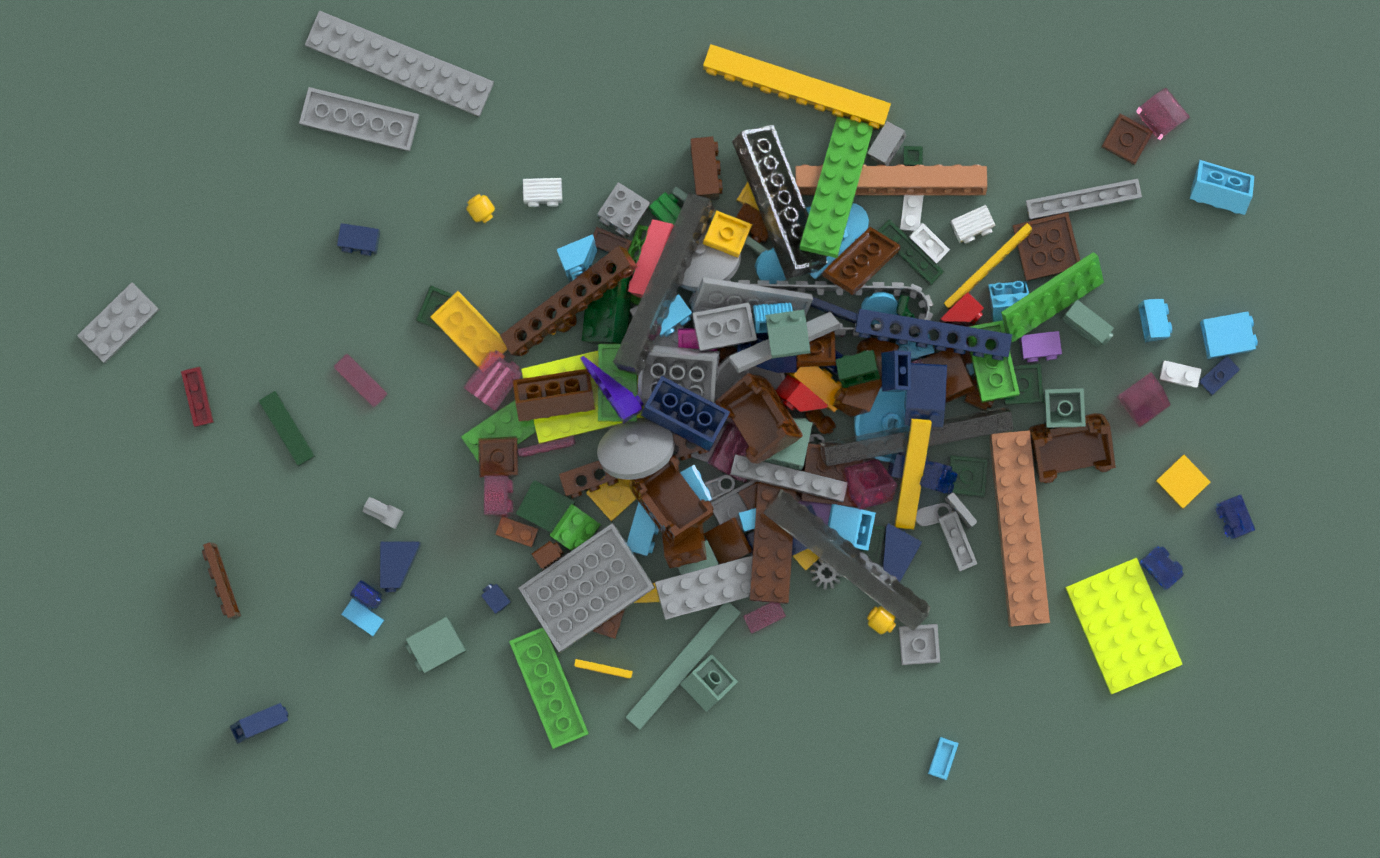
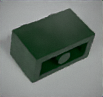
(858, 368)

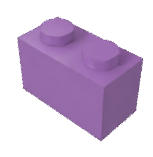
(1040, 346)

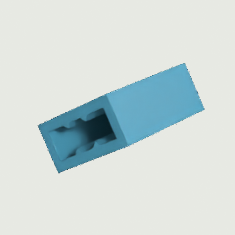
(1228, 335)

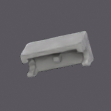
(887, 144)

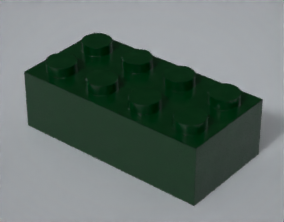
(608, 317)

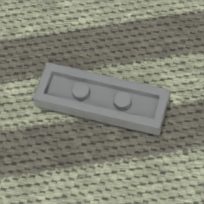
(957, 540)

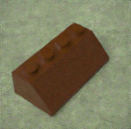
(553, 395)
(860, 397)

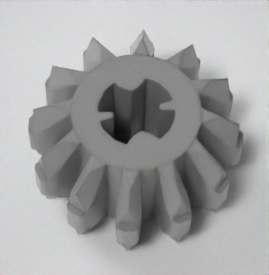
(821, 577)

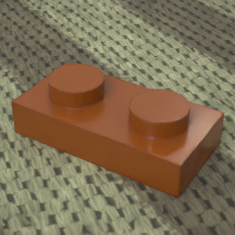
(516, 531)

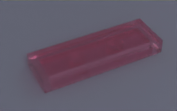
(360, 380)
(546, 447)

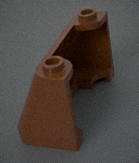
(760, 417)
(1072, 447)
(671, 502)

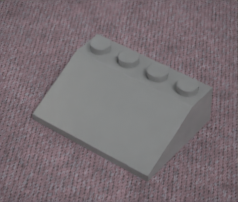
(683, 366)

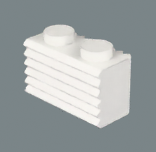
(542, 191)
(972, 224)

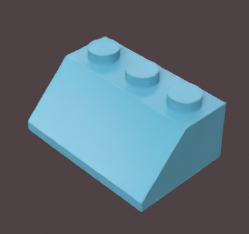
(1222, 187)

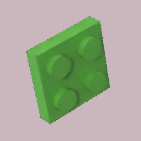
(574, 528)

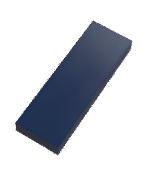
(835, 310)

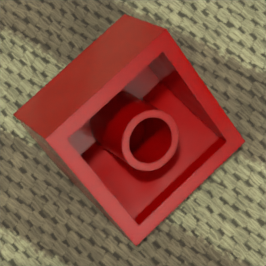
(964, 312)
(798, 396)

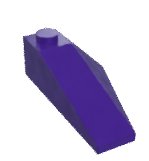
(617, 395)

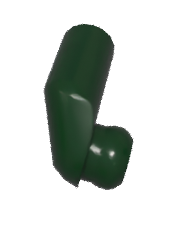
(902, 309)

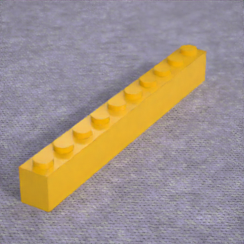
(796, 86)

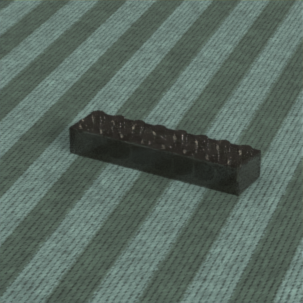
(777, 199)

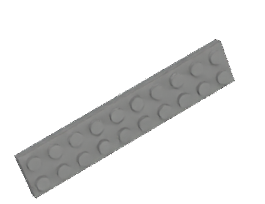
(399, 63)

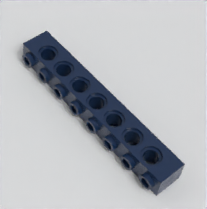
(1001, 340)

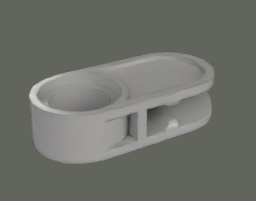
(928, 515)

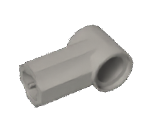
(386, 513)

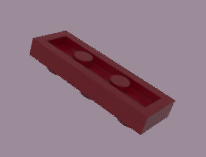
(197, 397)

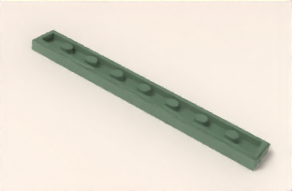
(683, 665)

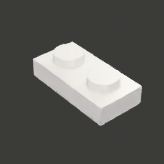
(911, 212)
(929, 243)
(1180, 374)

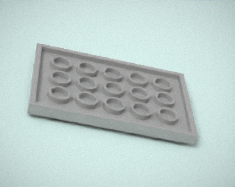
(586, 587)

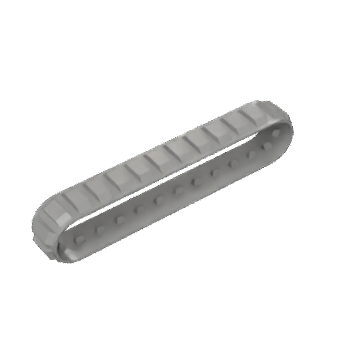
(821, 286)

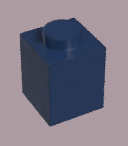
(495, 598)

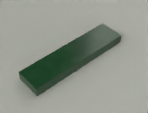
(912, 254)
(286, 428)

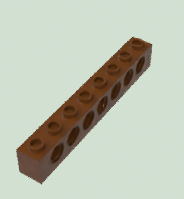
(529, 324)
(569, 478)

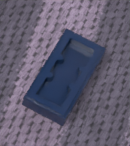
(1219, 375)

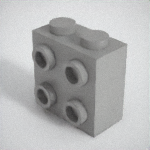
(623, 210)

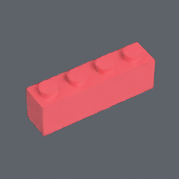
(651, 251)

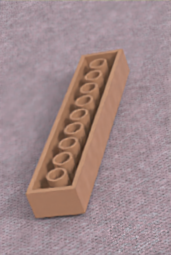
(1019, 528)

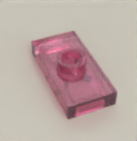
(764, 616)

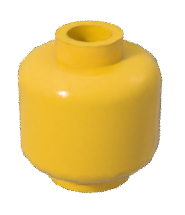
(480, 208)
(881, 620)

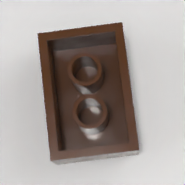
(706, 167)

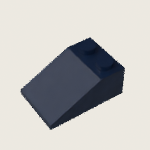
(778, 365)
(927, 394)

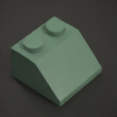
(787, 333)
(1064, 408)
(708, 683)

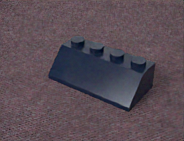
(685, 413)

